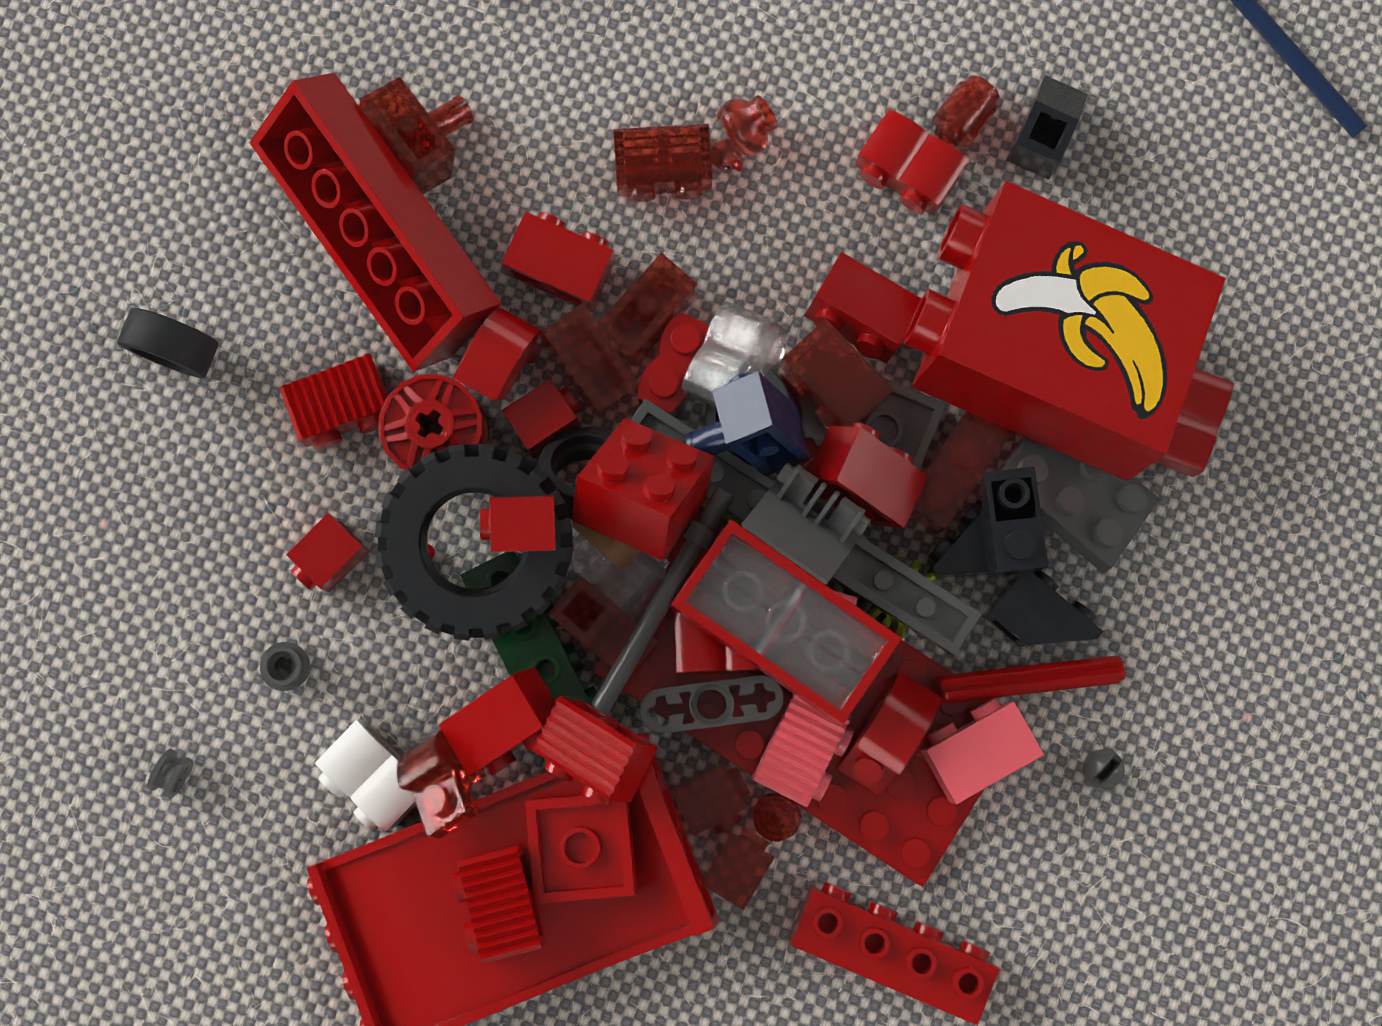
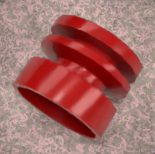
(429, 399)

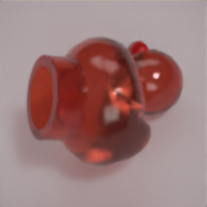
(747, 128)

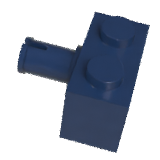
(755, 424)

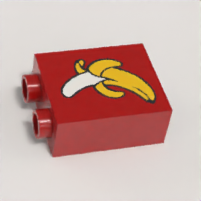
(1064, 330)

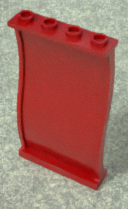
(404, 933)

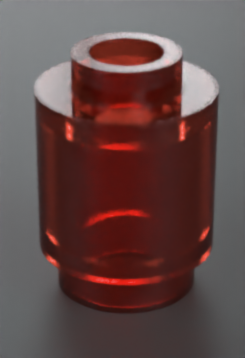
(965, 111)

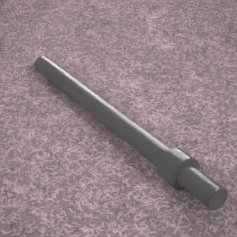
(698, 536)

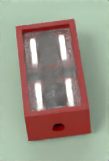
(785, 622)

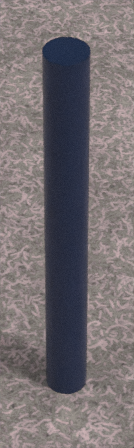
(1301, 66)

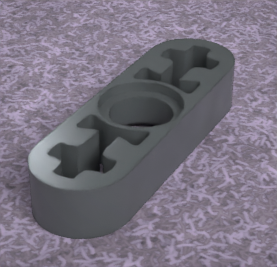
(746, 687)

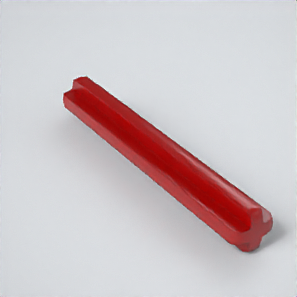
(1030, 679)

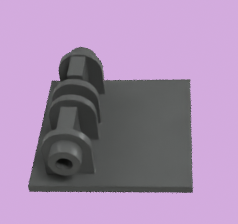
(805, 525)

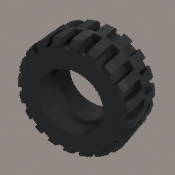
(406, 557)

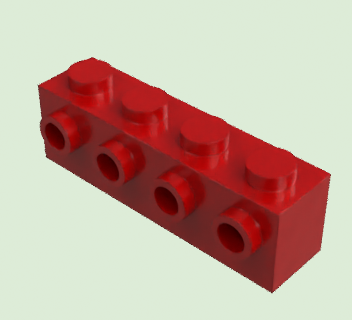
(893, 953)

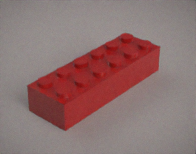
(373, 221)

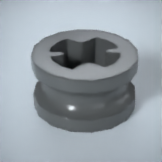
(170, 773)

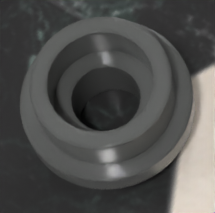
(271, 659)

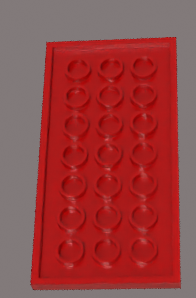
(902, 827)

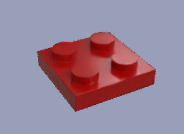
(580, 849)

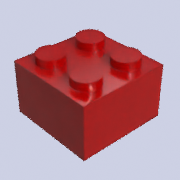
(642, 488)

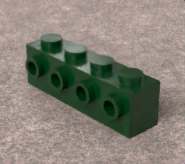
(535, 643)

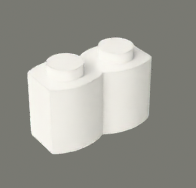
(366, 771)

